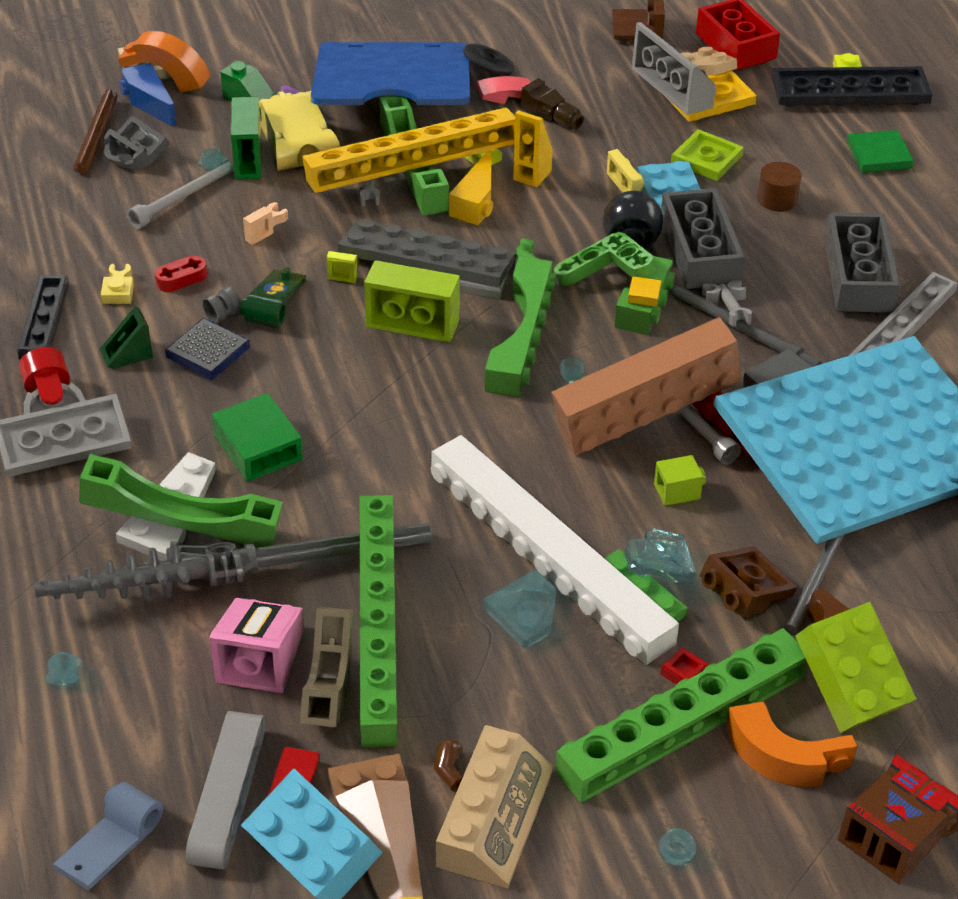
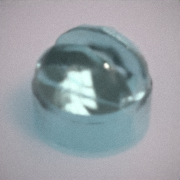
(572, 369)

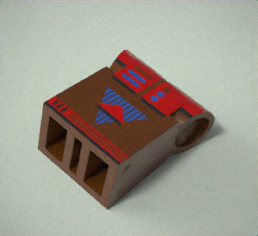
(899, 819)

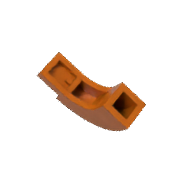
(171, 54)
(781, 756)

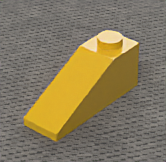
(531, 150)
(472, 196)

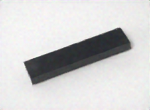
(43, 313)

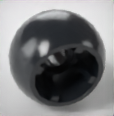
(634, 215)

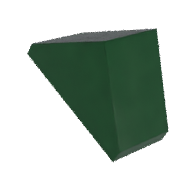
(128, 342)

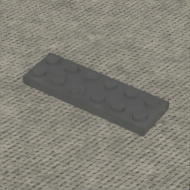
(428, 251)

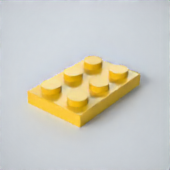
(730, 95)

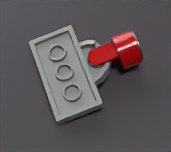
(57, 419)

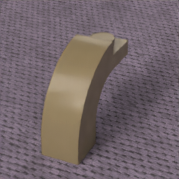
(329, 674)

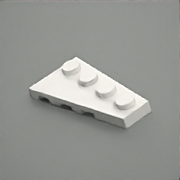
(188, 477)

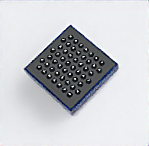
(207, 348)

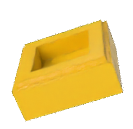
(644, 291)

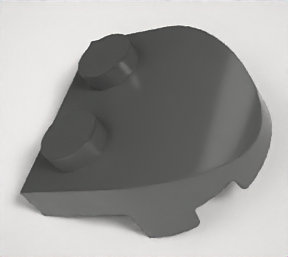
(134, 145)

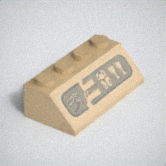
(493, 808)

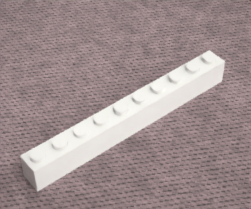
(555, 550)

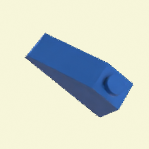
(147, 92)

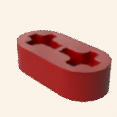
(180, 273)

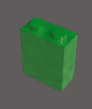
(246, 138)
(257, 437)

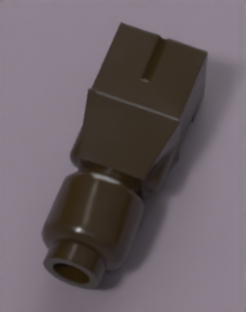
(550, 105)

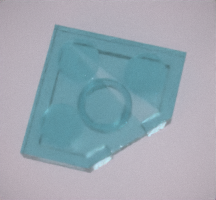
(661, 555)
(524, 608)

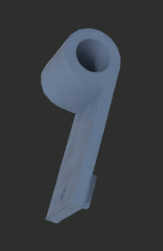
(127, 821)

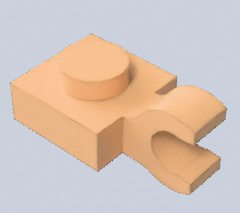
(261, 222)

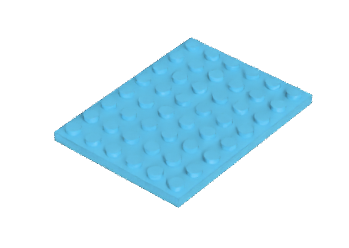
(853, 436)

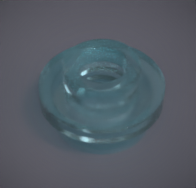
(677, 839)

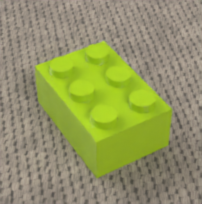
(412, 301)
(855, 667)

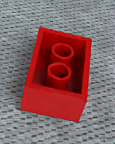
(738, 32)

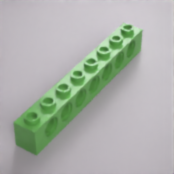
(377, 623)
(679, 715)

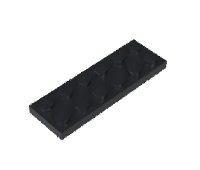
(851, 86)

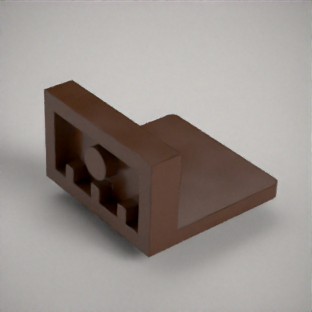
(625, 20)

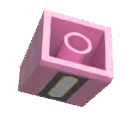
(256, 644)

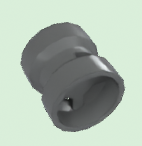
(221, 305)

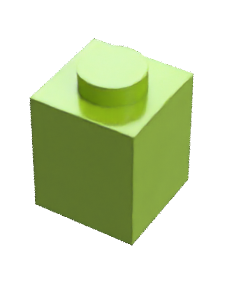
(679, 480)

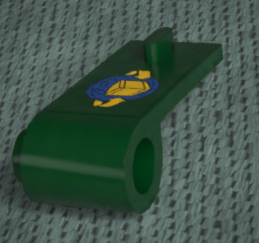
(269, 299)

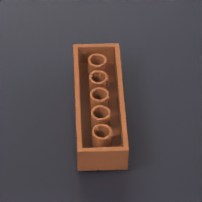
(647, 386)

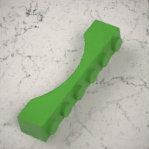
(426, 183)
(509, 362)
(119, 489)

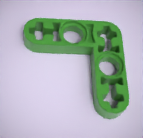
(613, 248)

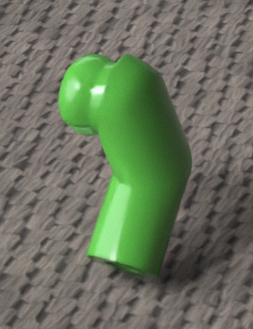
(525, 249)

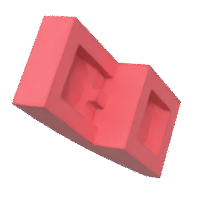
(499, 88)

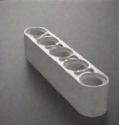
(225, 791)

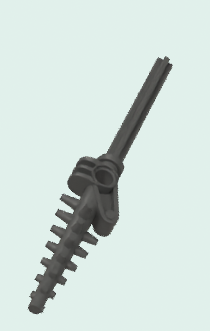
(217, 562)

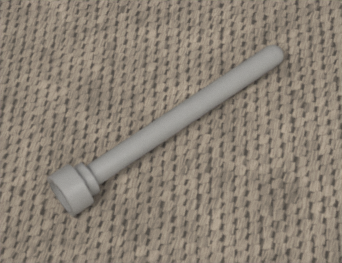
(141, 214)
(723, 447)

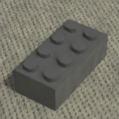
(701, 238)
(861, 262)

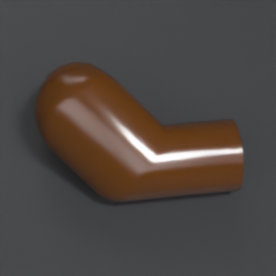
(444, 763)

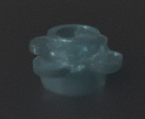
(212, 159)
(63, 669)

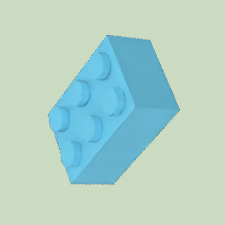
(312, 838)

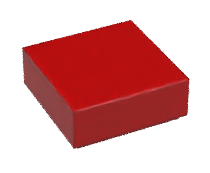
(682, 666)

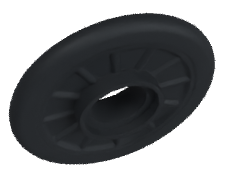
(489, 59)

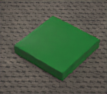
(879, 151)

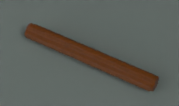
(95, 132)

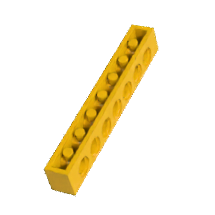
(409, 150)

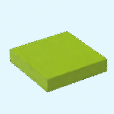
(708, 154)

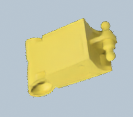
(294, 128)

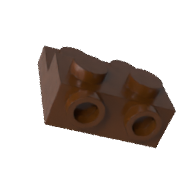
(746, 580)

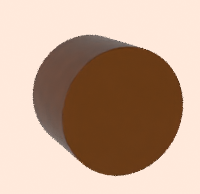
(779, 186)

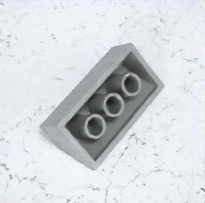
(671, 72)

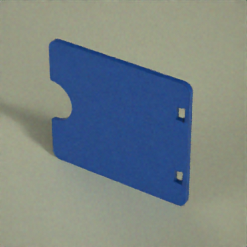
(416, 70)

